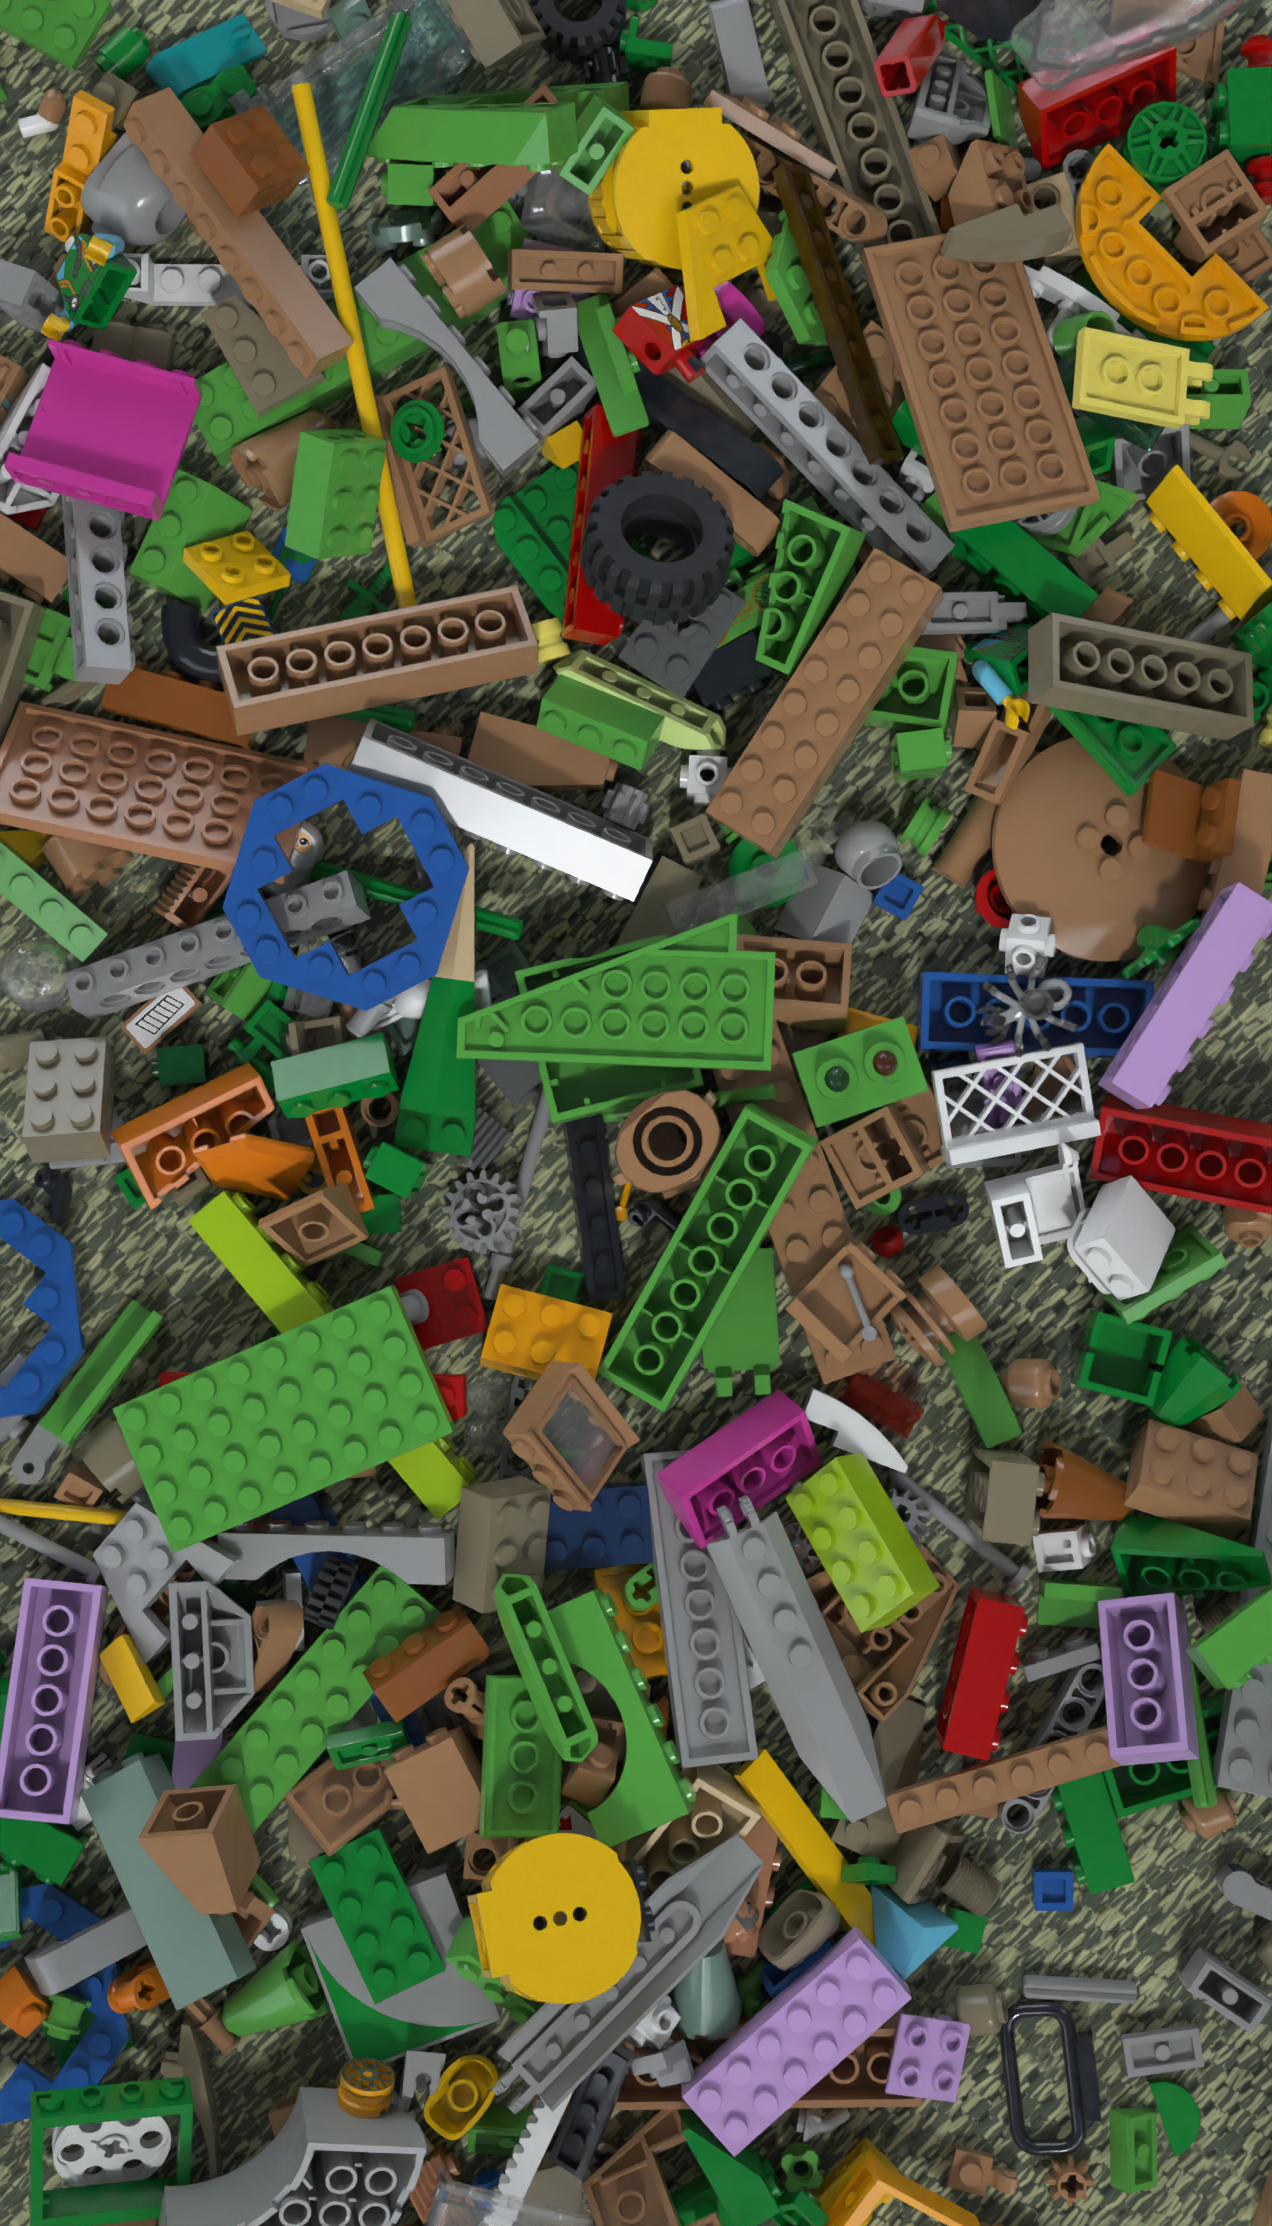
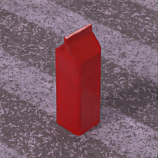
(909, 54)

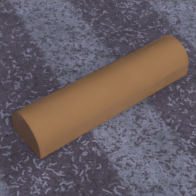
(969, 842)

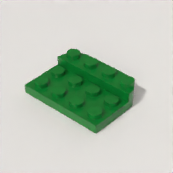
(537, 531)

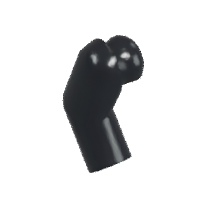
(58, 1189)
(652, 1211)

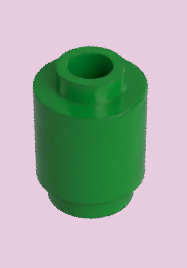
(123, 52)

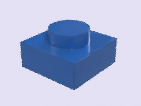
(898, 896)
(1052, 1889)

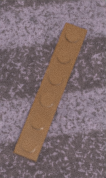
(1000, 1780)

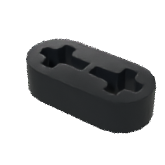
(931, 1204)

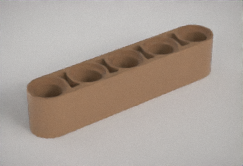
(849, 209)

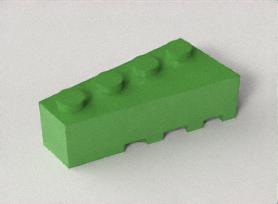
(806, 583)

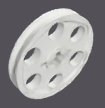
(110, 2147)

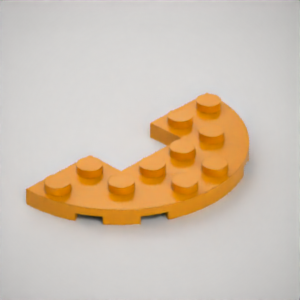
(1140, 274)

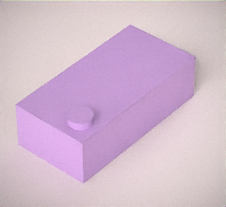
(1147, 1679)

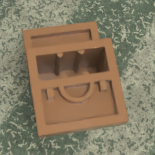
(1220, 216)
(887, 1148)

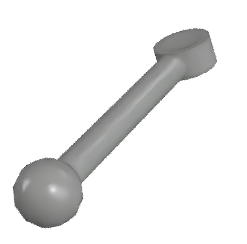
(869, 1332)

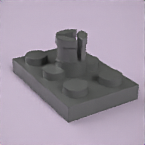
(678, 652)

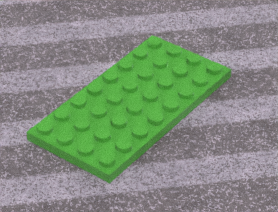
(284, 1419)

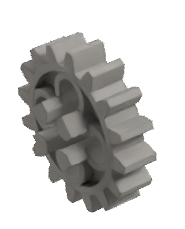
(463, 1202)

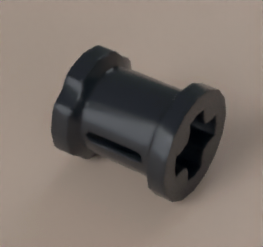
(935, 1064)

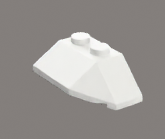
(13, 434)

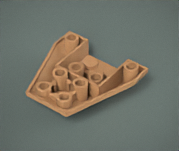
(889, 1658)

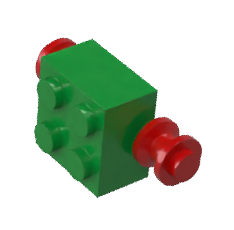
(1244, 114)

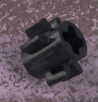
(605, 67)

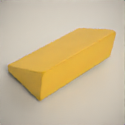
(131, 1678)

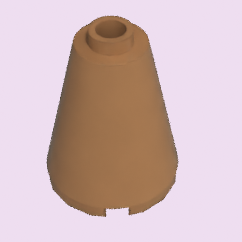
(270, 457)

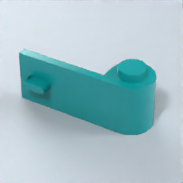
(205, 56)

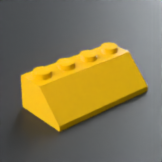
(1211, 546)

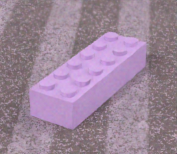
(1189, 997)
(50, 1700)
(795, 2041)

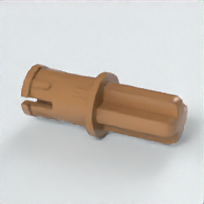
(211, 2023)

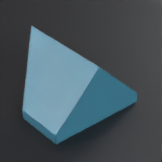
(906, 1931)

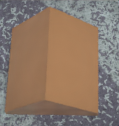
(317, 1225)

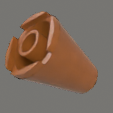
(1078, 1488)

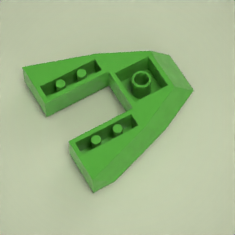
(491, 127)

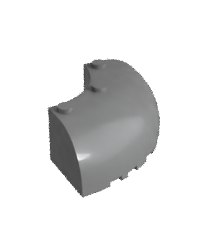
(314, 2173)

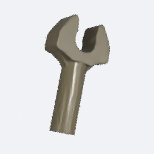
(1220, 455)

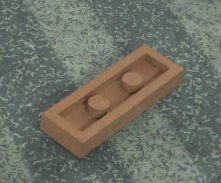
(565, 271)

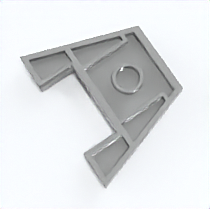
(141, 1565)

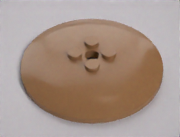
(1054, 862)

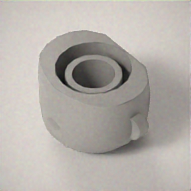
(129, 198)

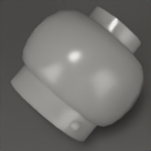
(868, 853)

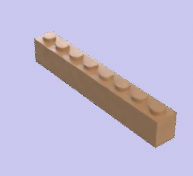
(243, 244)

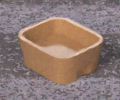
(1109, 608)

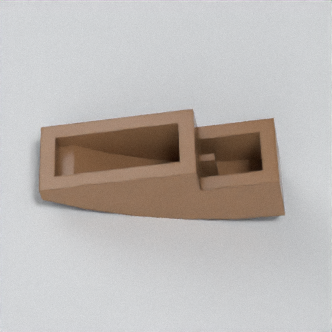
(1006, 753)

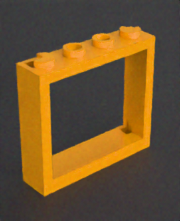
(875, 2180)

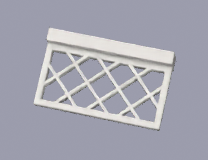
(1021, 1136)

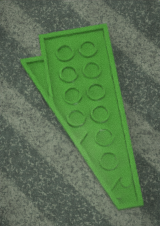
(659, 1006)

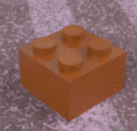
(249, 161)

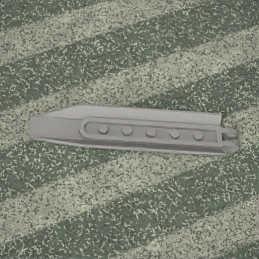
(799, 1659)
(690, 1917)

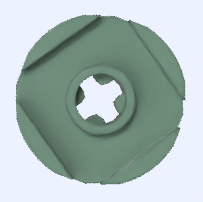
(405, 226)

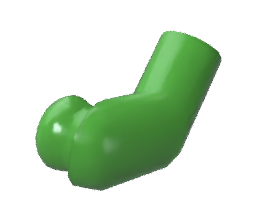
(750, 1990)

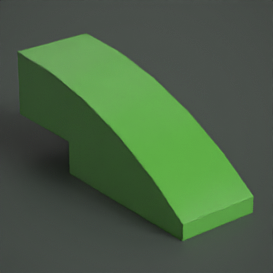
(981, 1392)

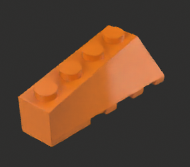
(162, 1141)

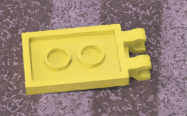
(1137, 379)

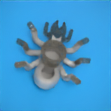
(1031, 1005)

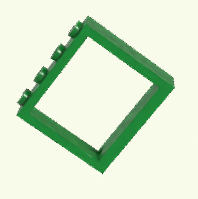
(105, 2103)

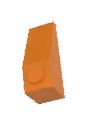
(340, 1153)

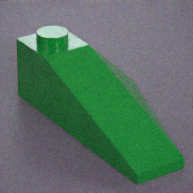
(1171, 1557)

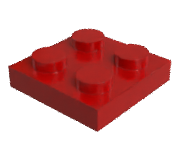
(452, 1302)

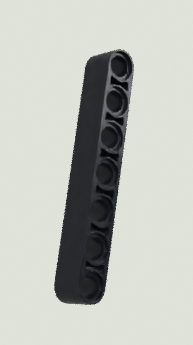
(712, 437)

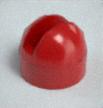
(887, 1241)

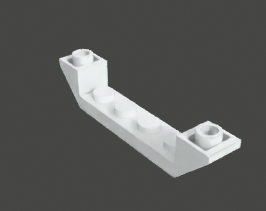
(205, 282)

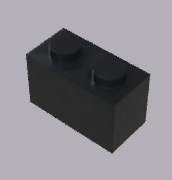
(731, 673)

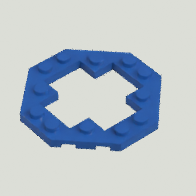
(371, 805)
(53, 1300)
(107, 2035)

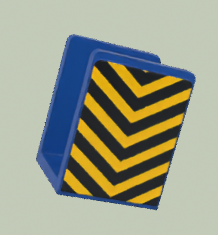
(243, 621)

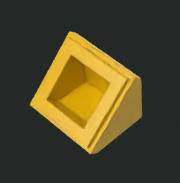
(564, 446)

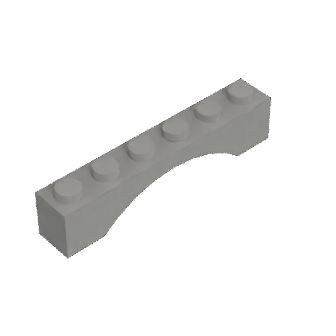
(399, 307)
(413, 1554)

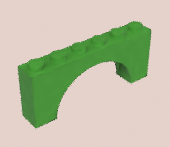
(651, 1782)

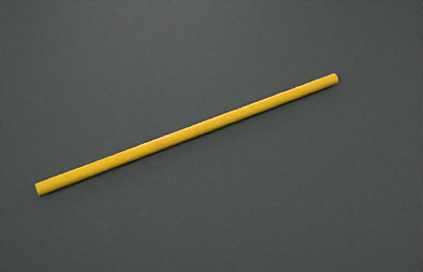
(349, 320)

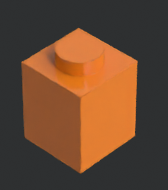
(21, 2003)

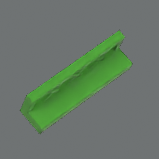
(101, 1373)

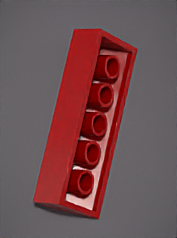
(1186, 1153)

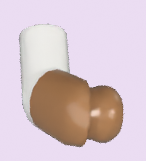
(48, 115)

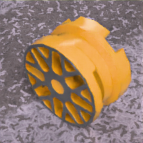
(365, 2090)

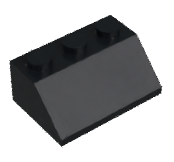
(988, 17)

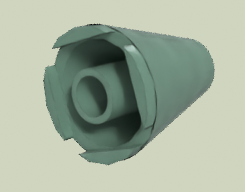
(708, 1997)

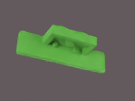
(611, 366)

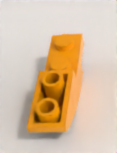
(86, 145)

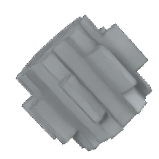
(625, 806)

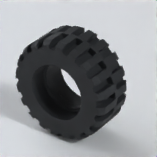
(665, 509)

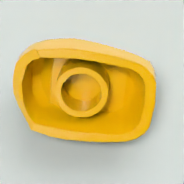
(462, 2096)

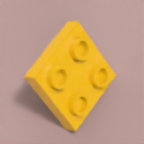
(236, 567)

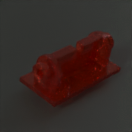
(882, 1404)

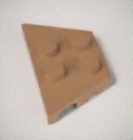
(777, 133)

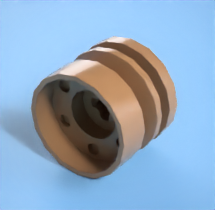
(936, 1316)

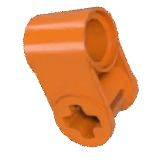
(137, 1988)

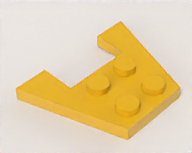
(716, 244)

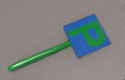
(295, 562)

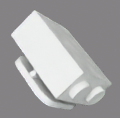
(1121, 1239)

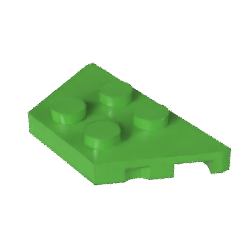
(793, 288)
(1090, 521)

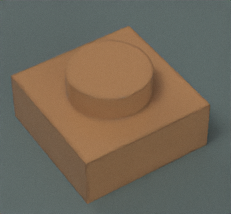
(79, 1488)

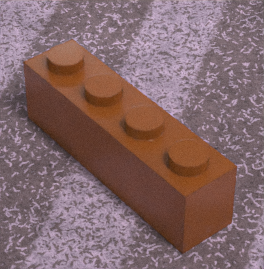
(175, 705)

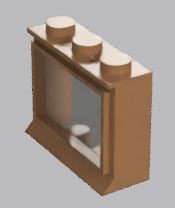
(569, 1434)

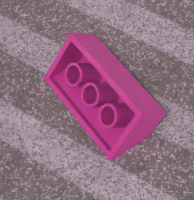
(750, 1456)

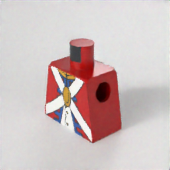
(659, 334)

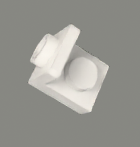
(1064, 1549)

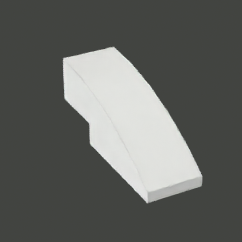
(851, 1429)

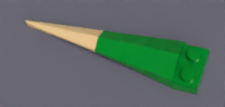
(440, 1089)

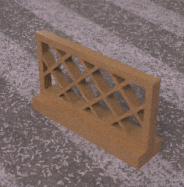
(406, 476)

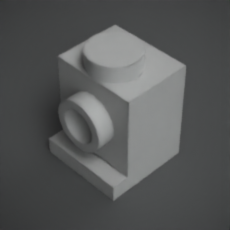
(556, 323)

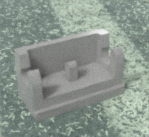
(419, 2071)

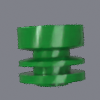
(1166, 124)

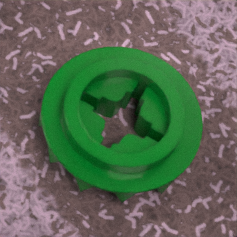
(404, 435)

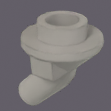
(812, 2122)

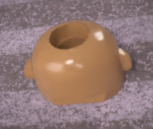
(702, 1134)

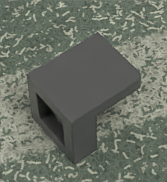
(290, 1131)

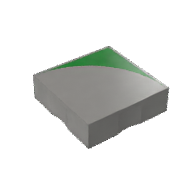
(417, 2016)

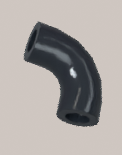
(185, 643)

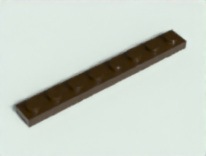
(837, 314)

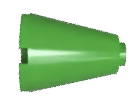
(277, 1995)

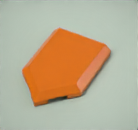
(256, 1165)

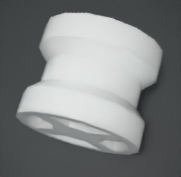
(280, 1920)

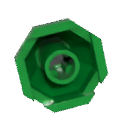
(1191, 1383)

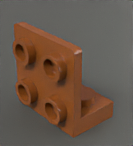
(1191, 817)

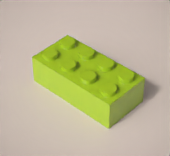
(862, 1542)

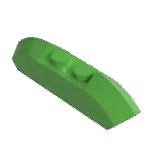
(544, 1667)

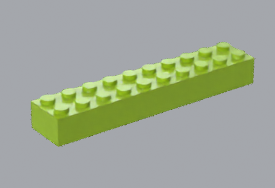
(292, 1300)

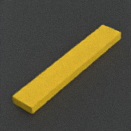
(806, 1840)

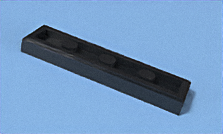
(591, 2112)

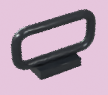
(1080, 2078)

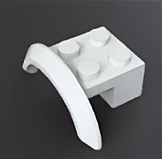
(1035, 1208)

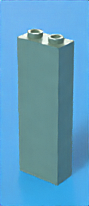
(189, 1949)

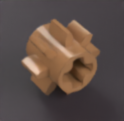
(1060, 2174)

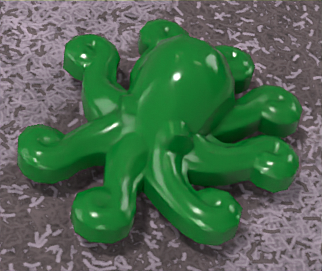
(1158, 945)

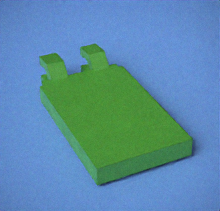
(747, 1330)

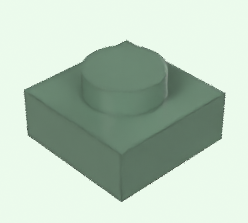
(348, 16)

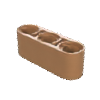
(275, 1636)

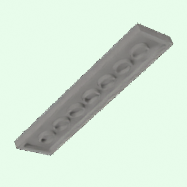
(699, 1639)

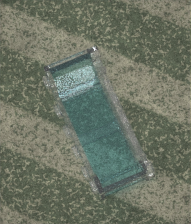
(428, 67)

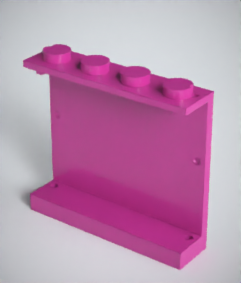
(108, 430)

